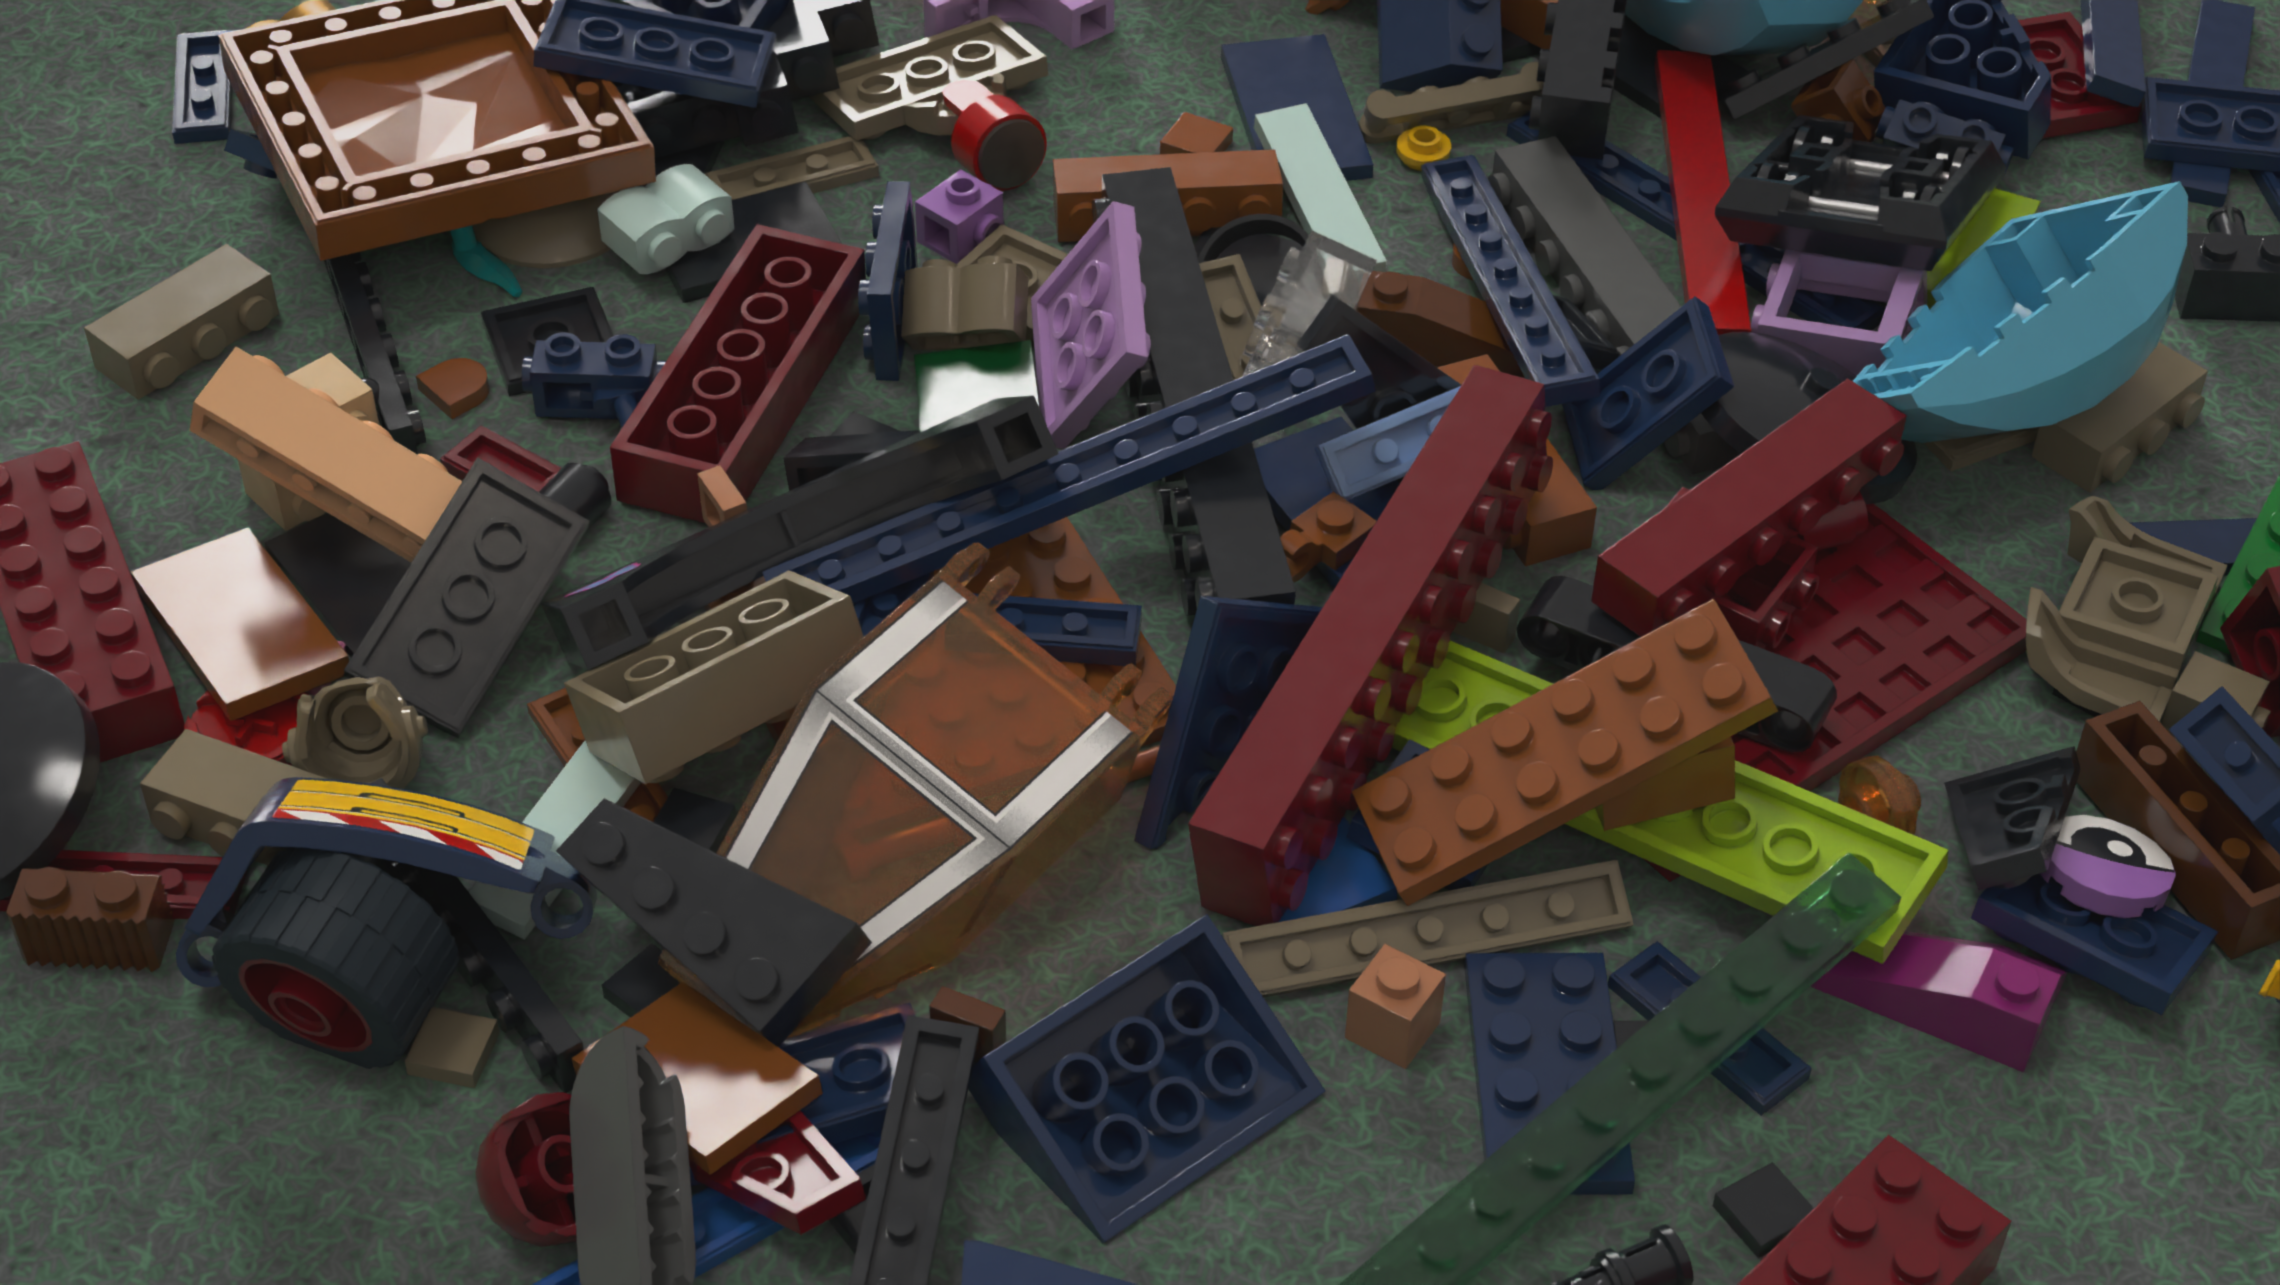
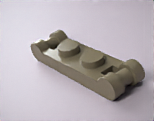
(1452, 107)

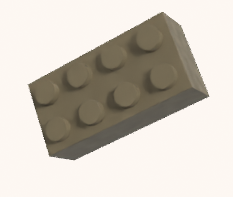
(713, 677)

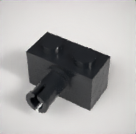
(2230, 272)

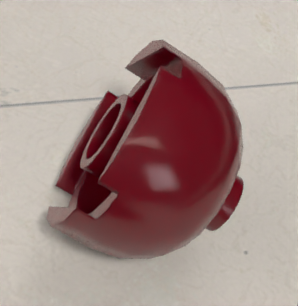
(528, 1172)

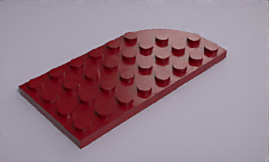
(1893, 635)

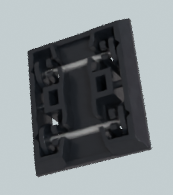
(1860, 198)

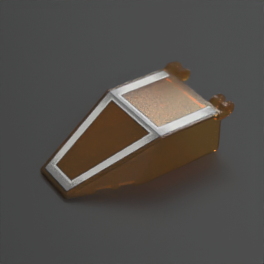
(932, 780)

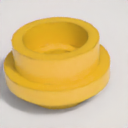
(1422, 146)

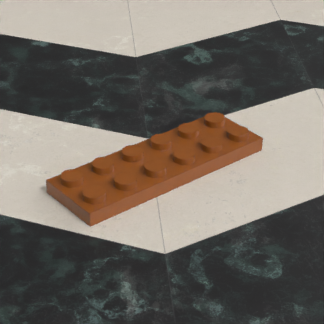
(1563, 752)

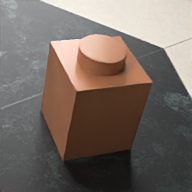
(1395, 1006)

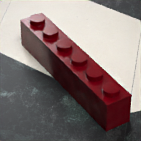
(1749, 509)

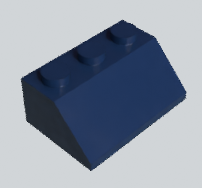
(1437, 42)

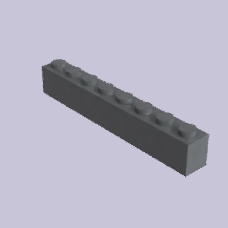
(1594, 265)

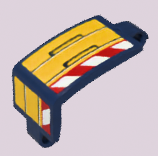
(393, 827)

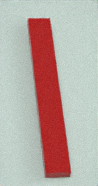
(1697, 182)

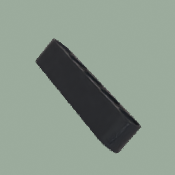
(1575, 633)

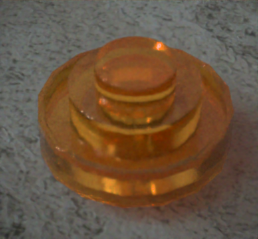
(1880, 792)

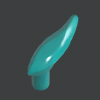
(481, 261)

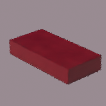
(500, 453)

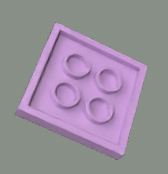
(1090, 324)

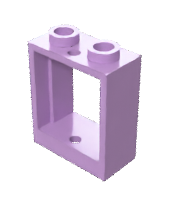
(1850, 347)

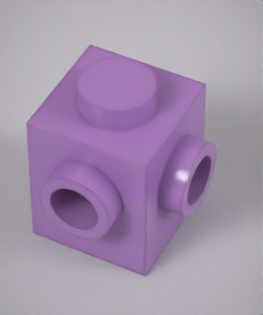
(958, 215)

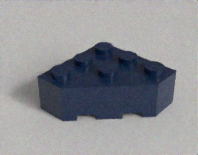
(1971, 66)

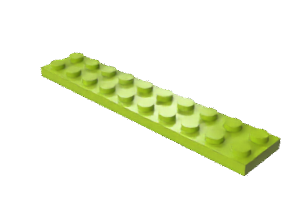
(1750, 847)

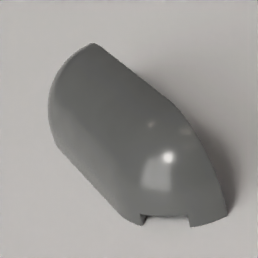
(630, 1168)

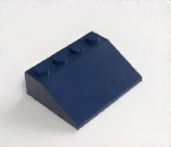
(1145, 1080)

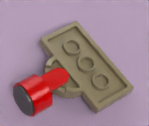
(952, 88)

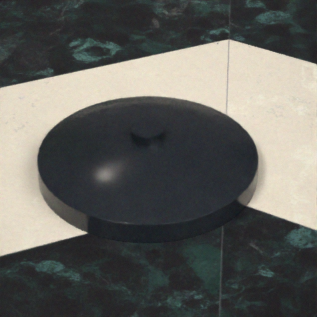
(1775, 383)
(44, 768)

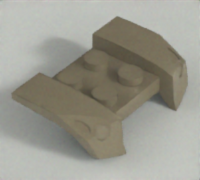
(2123, 616)

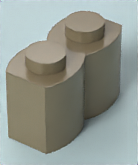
(964, 305)

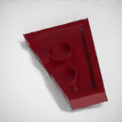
(789, 1178)

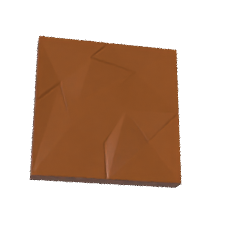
(426, 119)

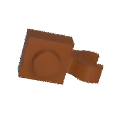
(1325, 533)

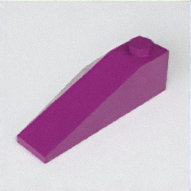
(1955, 991)

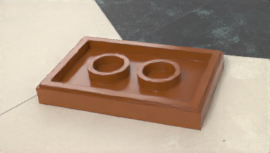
(729, 1074)

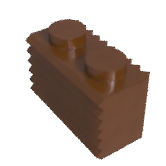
(90, 918)

